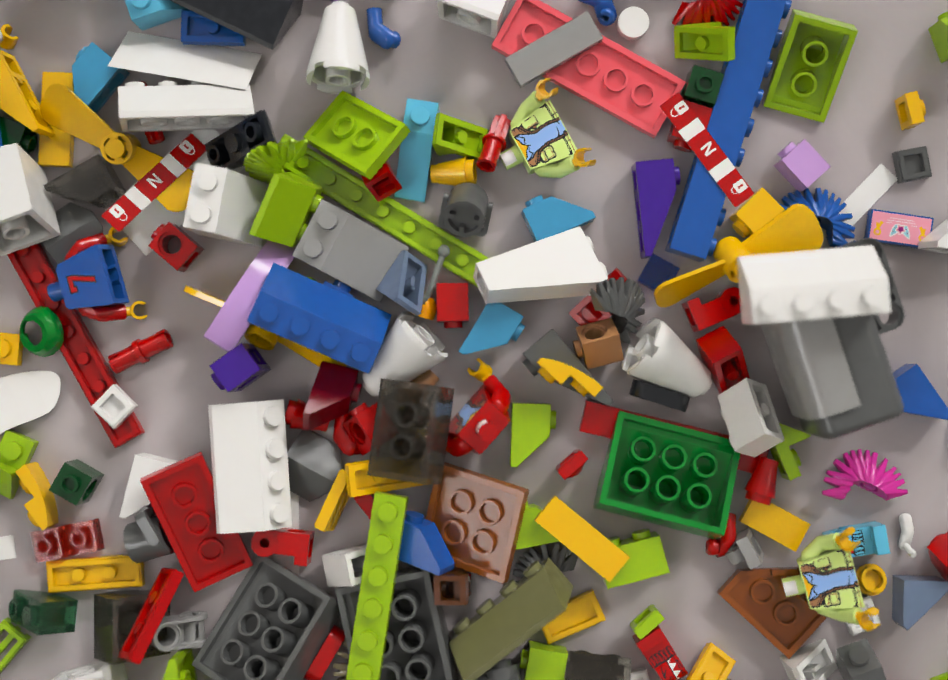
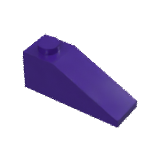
(653, 193)

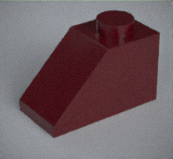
(331, 394)

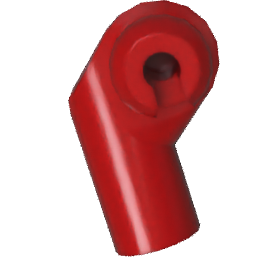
(342, 437)
(721, 545)

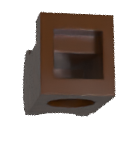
(452, 587)

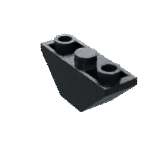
(232, 146)

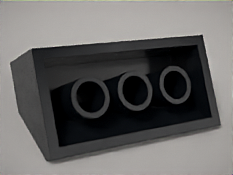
(256, 19)

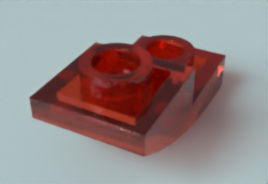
(67, 540)

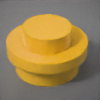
(871, 579)

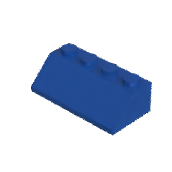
(320, 318)

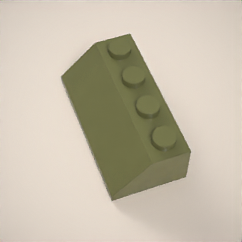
(510, 618)

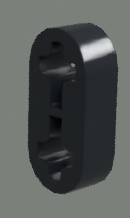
(659, 395)

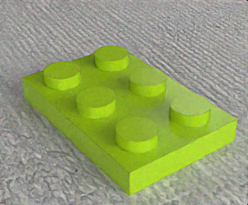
(356, 134)

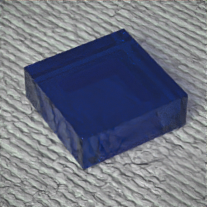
(656, 272)

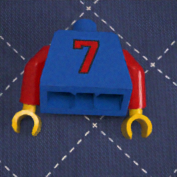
(93, 280)

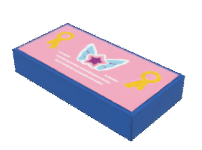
(897, 228)

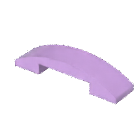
(232, 318)

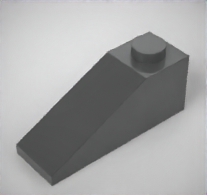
(554, 348)

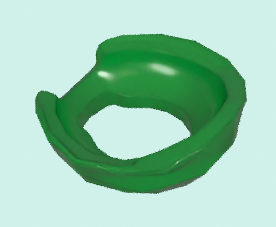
(51, 331)

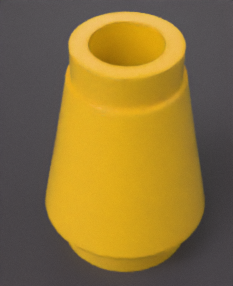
(454, 172)

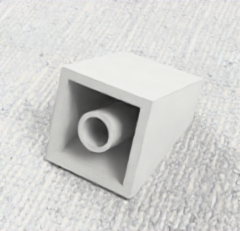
(477, 15)
(223, 204)
(25, 205)

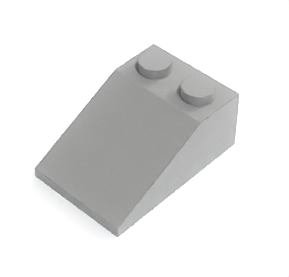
(348, 249)

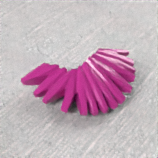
(862, 471)

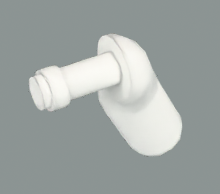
(907, 533)

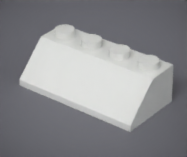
(182, 106)
(812, 285)
(250, 466)

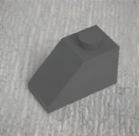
(859, 662)

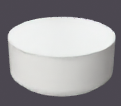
(633, 23)

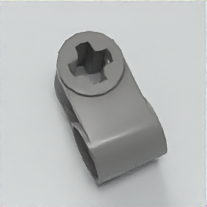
(183, 631)

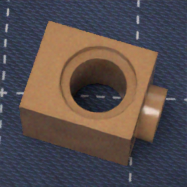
(598, 343)

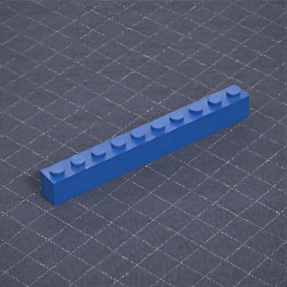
(729, 123)

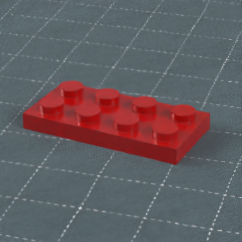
(186, 509)

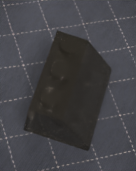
(411, 432)

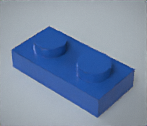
(203, 31)

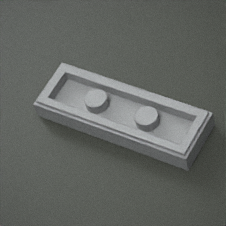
(553, 49)

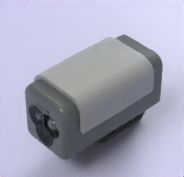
(837, 366)

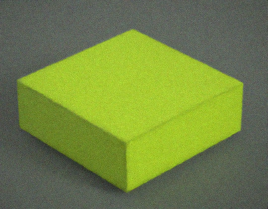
(646, 621)

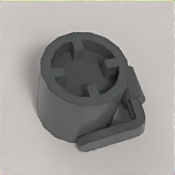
(465, 211)
(146, 537)

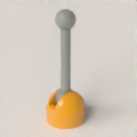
(429, 305)

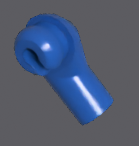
(604, 10)
(378, 32)

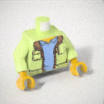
(542, 139)
(831, 580)

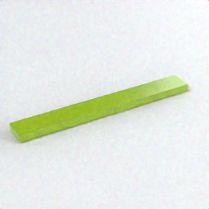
(386, 214)

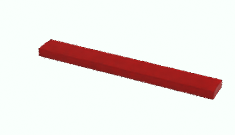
(78, 345)

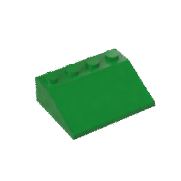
(668, 476)

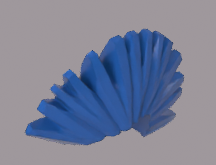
(826, 212)

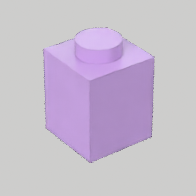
(801, 164)

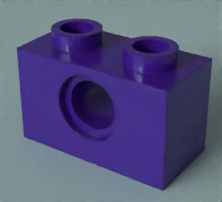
(239, 368)

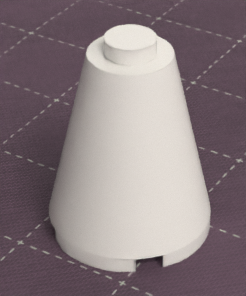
(338, 52)
(404, 353)
(666, 361)

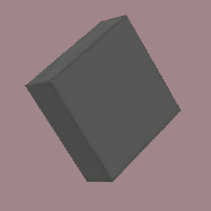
(911, 164)

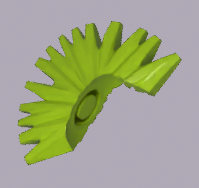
(269, 159)

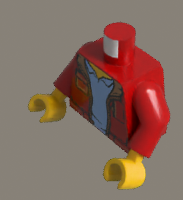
(481, 416)

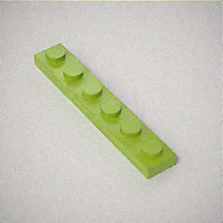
(377, 586)

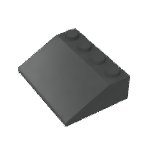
(269, 627)
(416, 633)

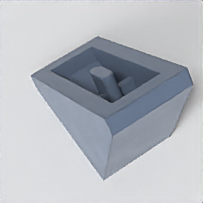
(405, 282)
(914, 597)

